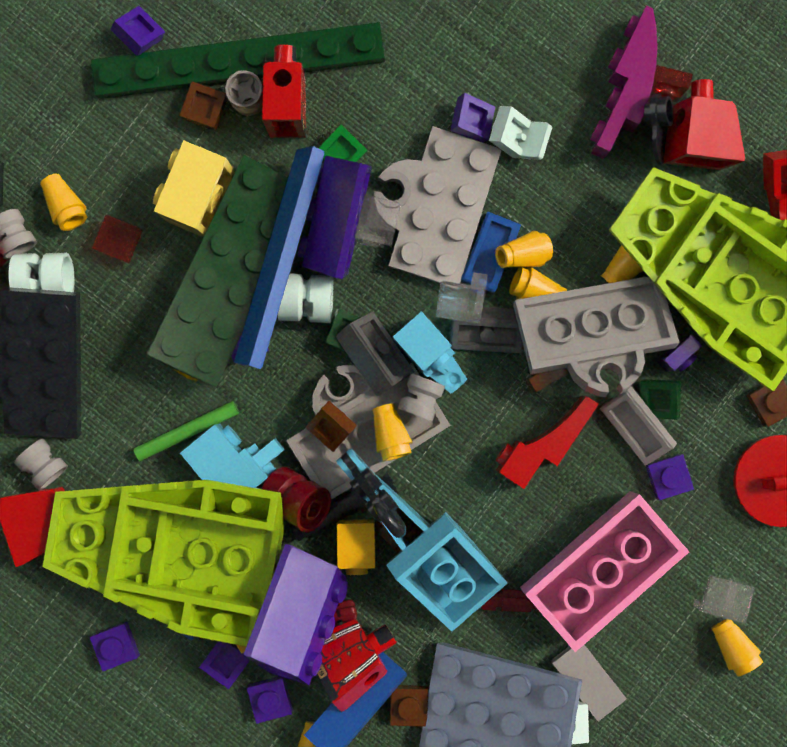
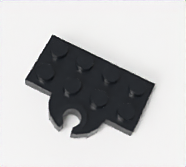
(40, 362)

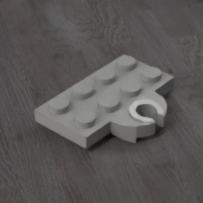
(440, 204)
(596, 331)
(357, 405)

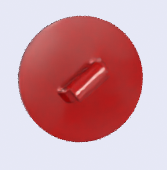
(762, 480)

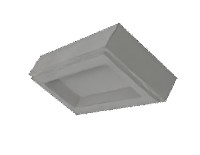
(638, 426)
(597, 687)

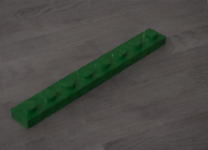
(218, 61)

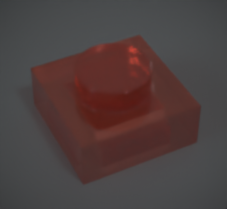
(671, 82)
(117, 239)

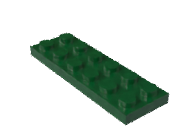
(222, 277)

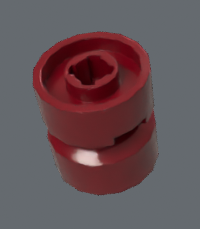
(303, 501)

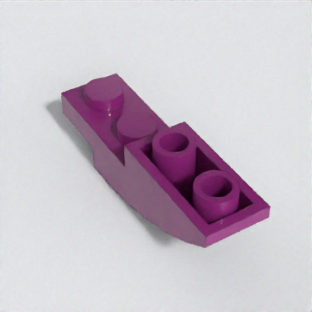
(634, 74)

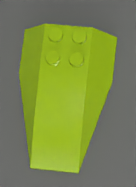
(716, 267)
(173, 551)

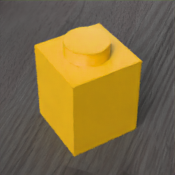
(356, 546)

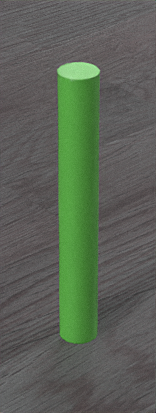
(186, 431)

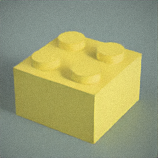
(193, 188)

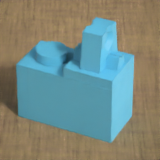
(430, 352)
(220, 458)

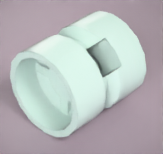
(51, 272)
(307, 298)

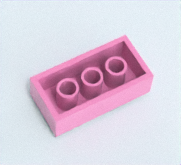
(604, 570)

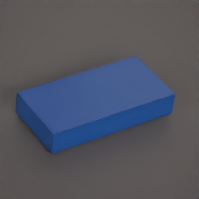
(493, 233)

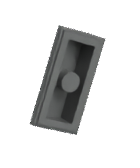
(495, 333)
(374, 353)

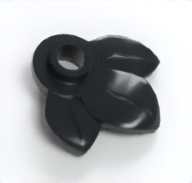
(660, 115)

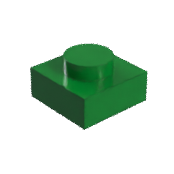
(343, 145)

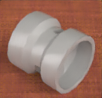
(241, 87)
(13, 235)
(421, 397)
(38, 461)

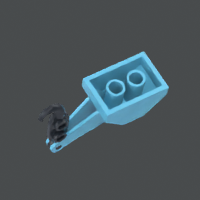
(440, 564)

